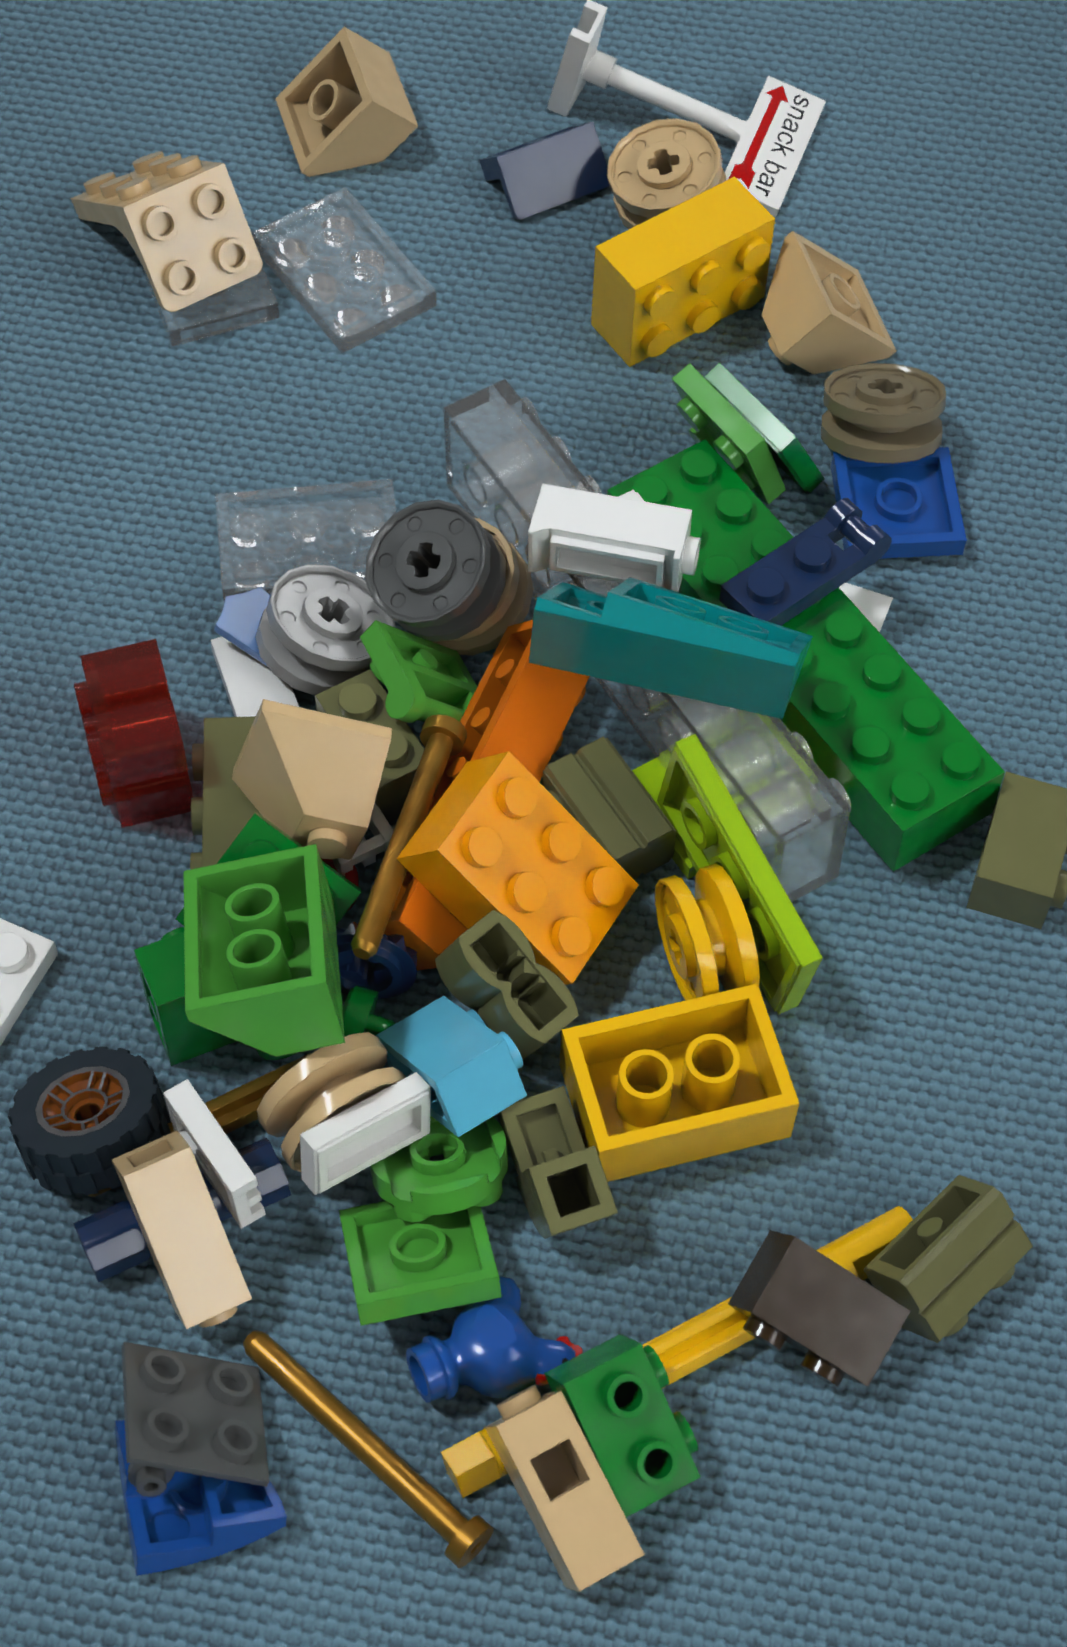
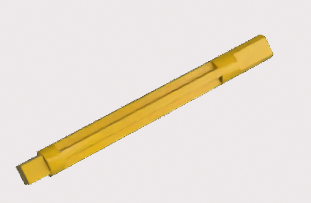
(686, 1347)

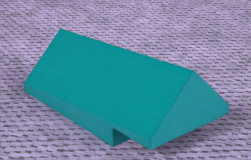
(669, 645)

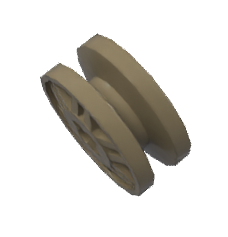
(883, 413)

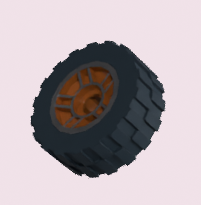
(84, 1115)

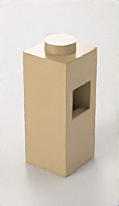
(182, 1231)
(563, 1487)

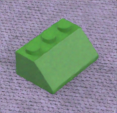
(264, 952)

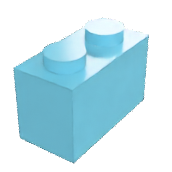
(460, 1059)

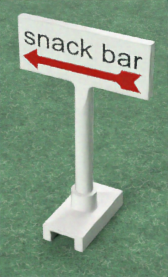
(767, 142)

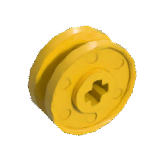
(706, 934)

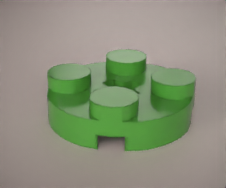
(464, 1179)

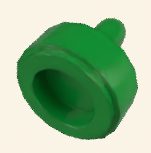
(359, 1012)

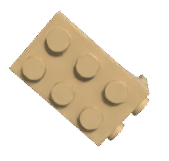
(180, 224)

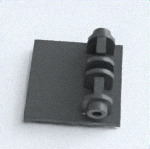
(191, 1418)

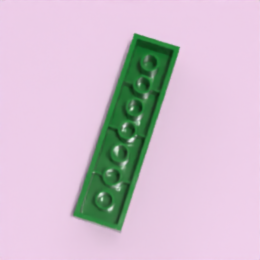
(856, 701)

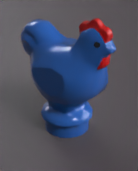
(487, 1352)

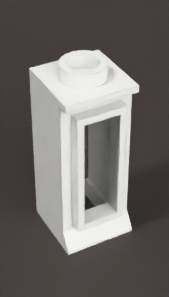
(611, 538)

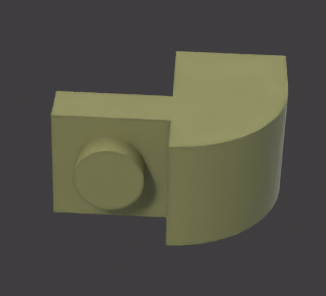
(555, 1171)

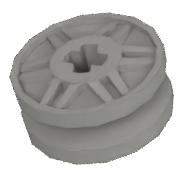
(315, 627)

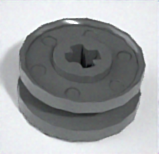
(435, 570)

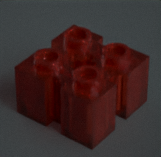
(134, 733)

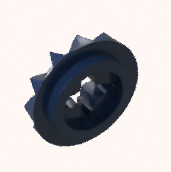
(393, 969)

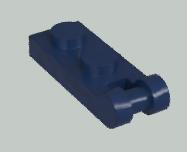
(806, 566)

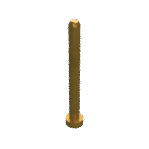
(442, 738)
(464, 1536)

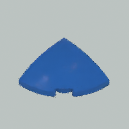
(194, 1517)

